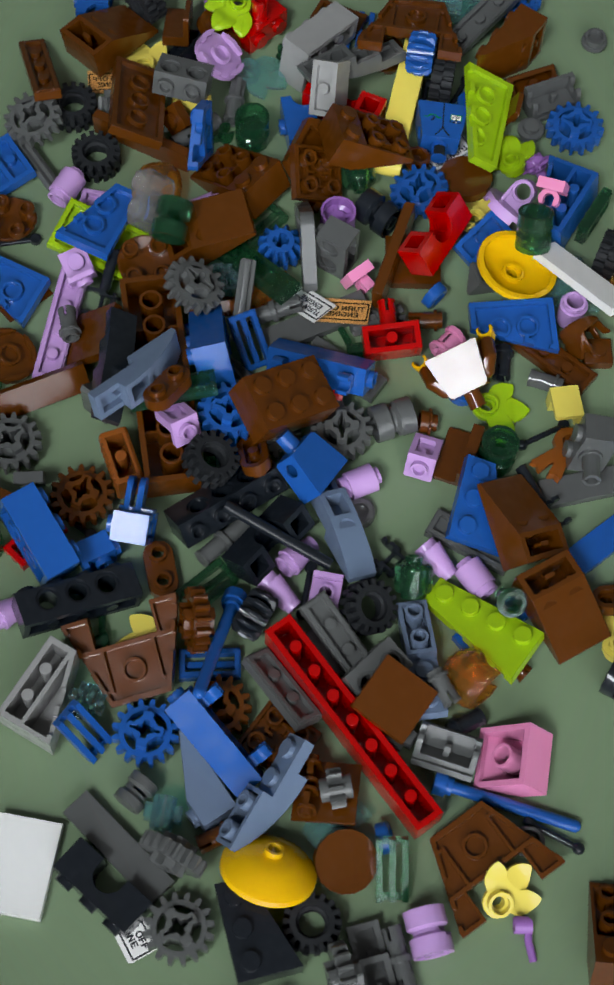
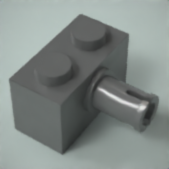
(590, 447)

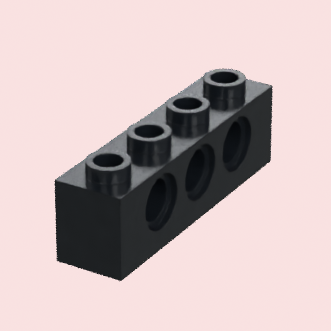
(203, 512)
(35, 619)

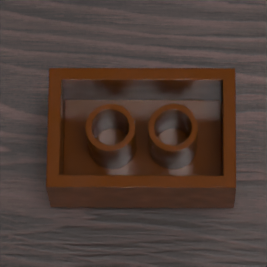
(283, 399)

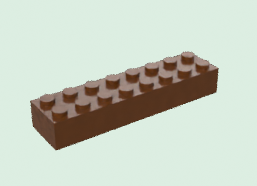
(155, 315)

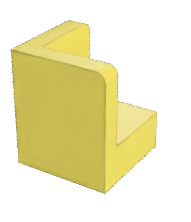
(565, 403)

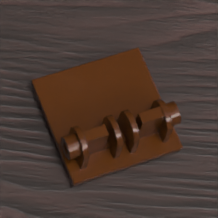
(308, 804)

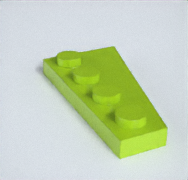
(486, 115)
(504, 640)

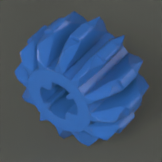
(421, 53)
(280, 246)

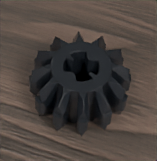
(254, 614)

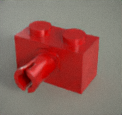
(268, 20)
(391, 338)

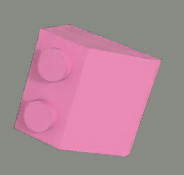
(514, 760)

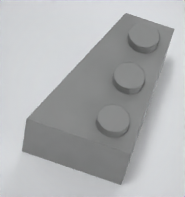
(316, 35)
(42, 694)

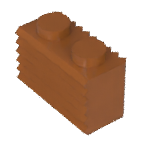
(120, 459)

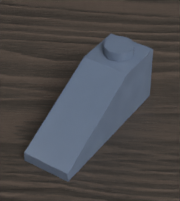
(205, 793)

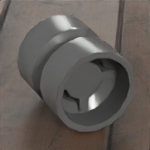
(398, 418)

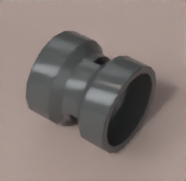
(136, 792)

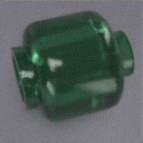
(358, 180)
(413, 577)

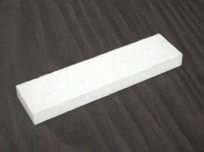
(579, 277)

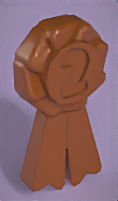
(553, 457)

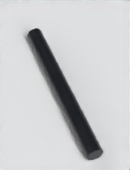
(278, 535)

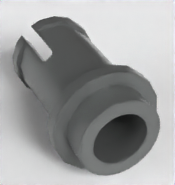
(69, 330)
(544, 381)
(442, 684)

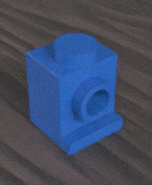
(98, 551)

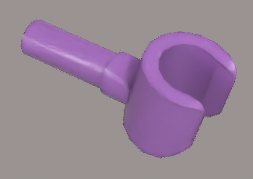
(524, 926)

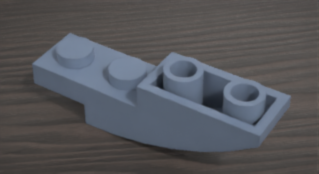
(129, 384)
(344, 533)
(420, 647)
(262, 806)

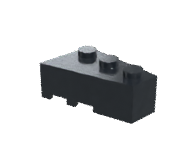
(254, 940)

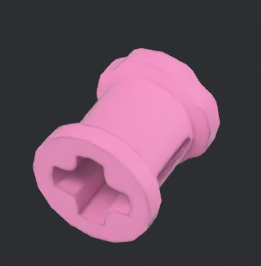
(450, 339)

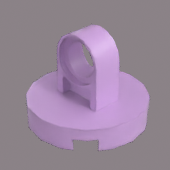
(221, 52)
(507, 204)

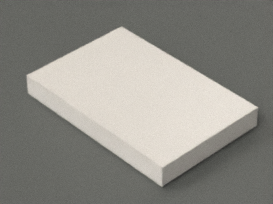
(26, 864)

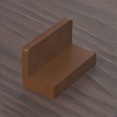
(178, 25)
(455, 448)

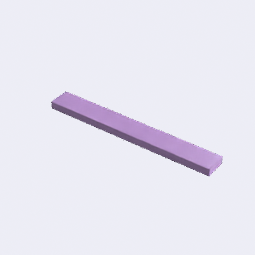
(53, 350)

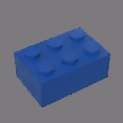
(39, 533)

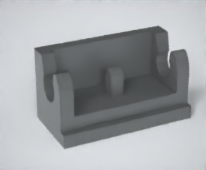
(546, 95)
(446, 751)

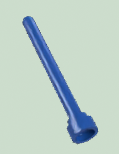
(231, 602)
(447, 785)

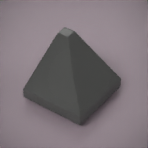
(476, 284)

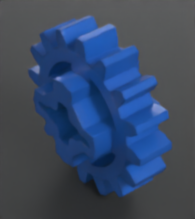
(574, 128)
(418, 187)
(214, 416)
(132, 730)

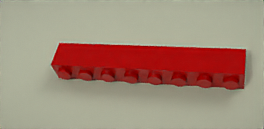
(358, 736)

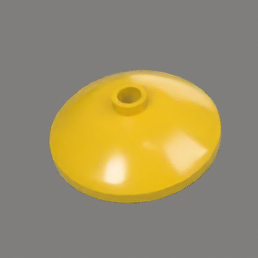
(510, 271)
(269, 872)

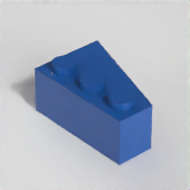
(580, 197)
(210, 345)

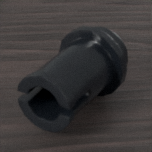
(503, 362)
(468, 721)

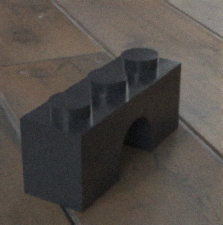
(249, 553)
(121, 909)

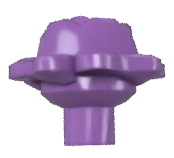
(536, 165)

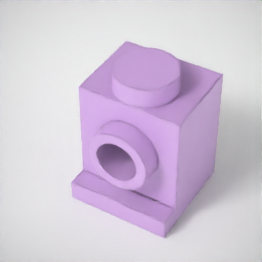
(327, 581)

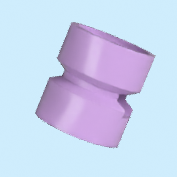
(428, 932)

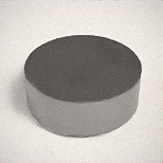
(365, 511)

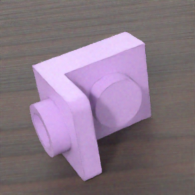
(77, 267)
(181, 422)
(423, 457)

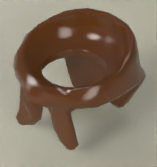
(574, 335)

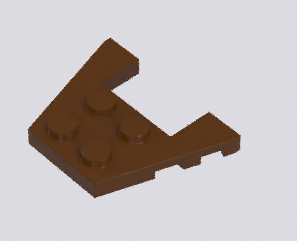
(403, 16)
(136, 666)
(471, 846)

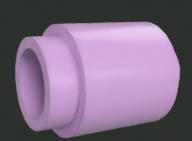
(66, 185)
(571, 308)
(360, 481)
(476, 577)

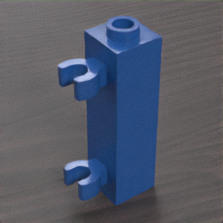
(343, 371)
(214, 739)

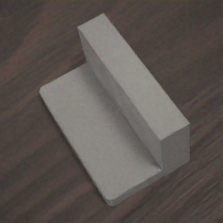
(328, 85)

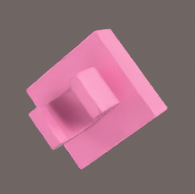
(553, 187)
(359, 277)

